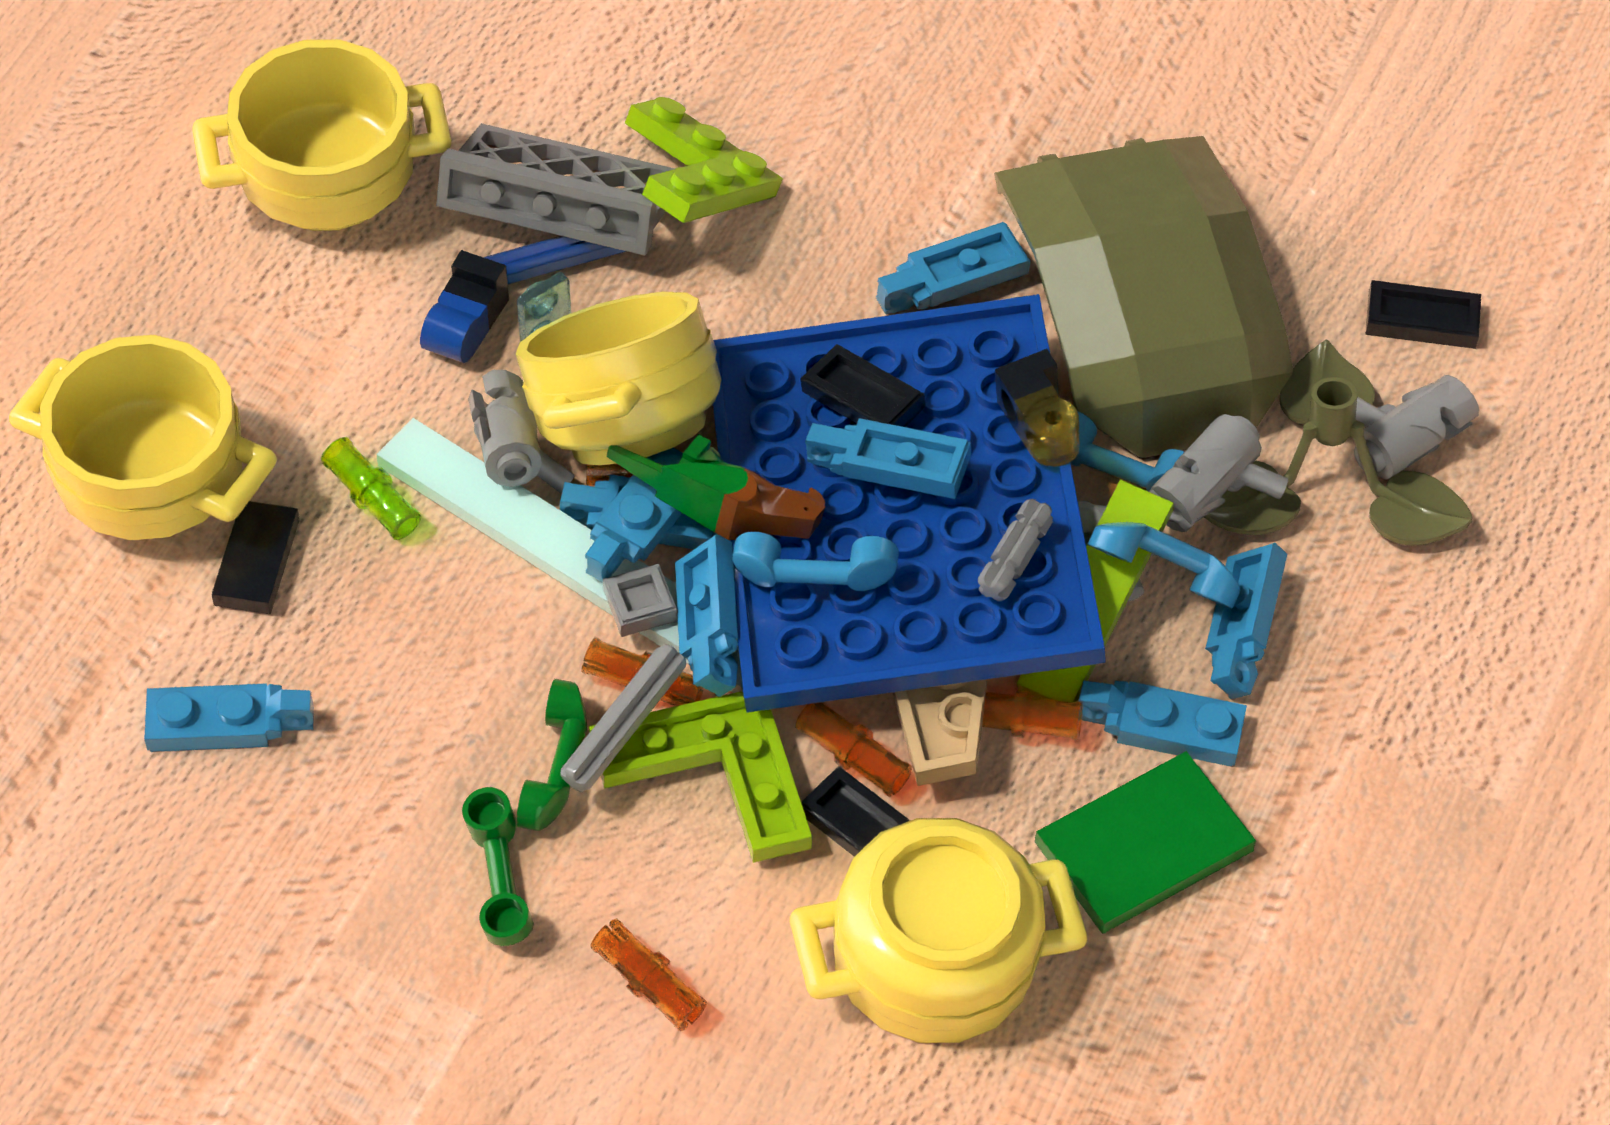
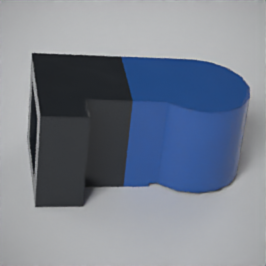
(466, 307)

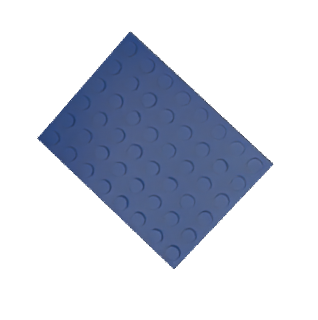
(930, 617)

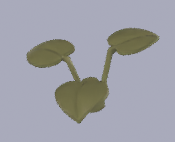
(1324, 399)

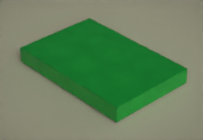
(1145, 841)

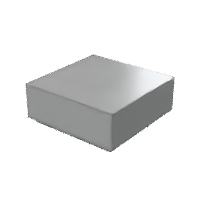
(640, 600)

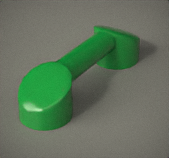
(541, 801)
(492, 826)

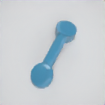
(1117, 464)
(870, 564)
(1211, 579)

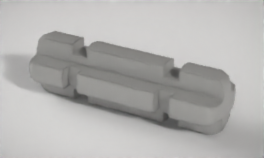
(1015, 550)

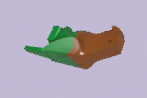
(724, 494)

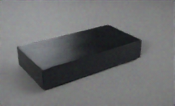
(1423, 314)
(861, 389)
(255, 557)
(849, 811)

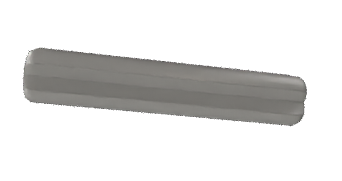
(623, 718)

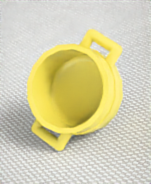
(321, 134)
(622, 376)
(142, 437)
(938, 930)

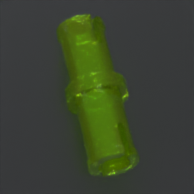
(371, 488)

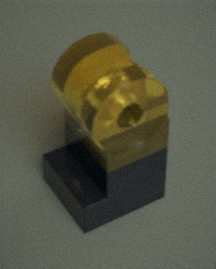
(1032, 404)

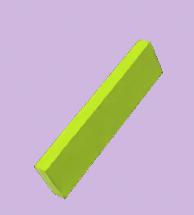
(1112, 586)

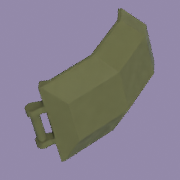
(1153, 289)

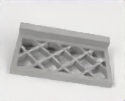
(540, 196)

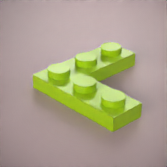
(716, 171)
(750, 756)

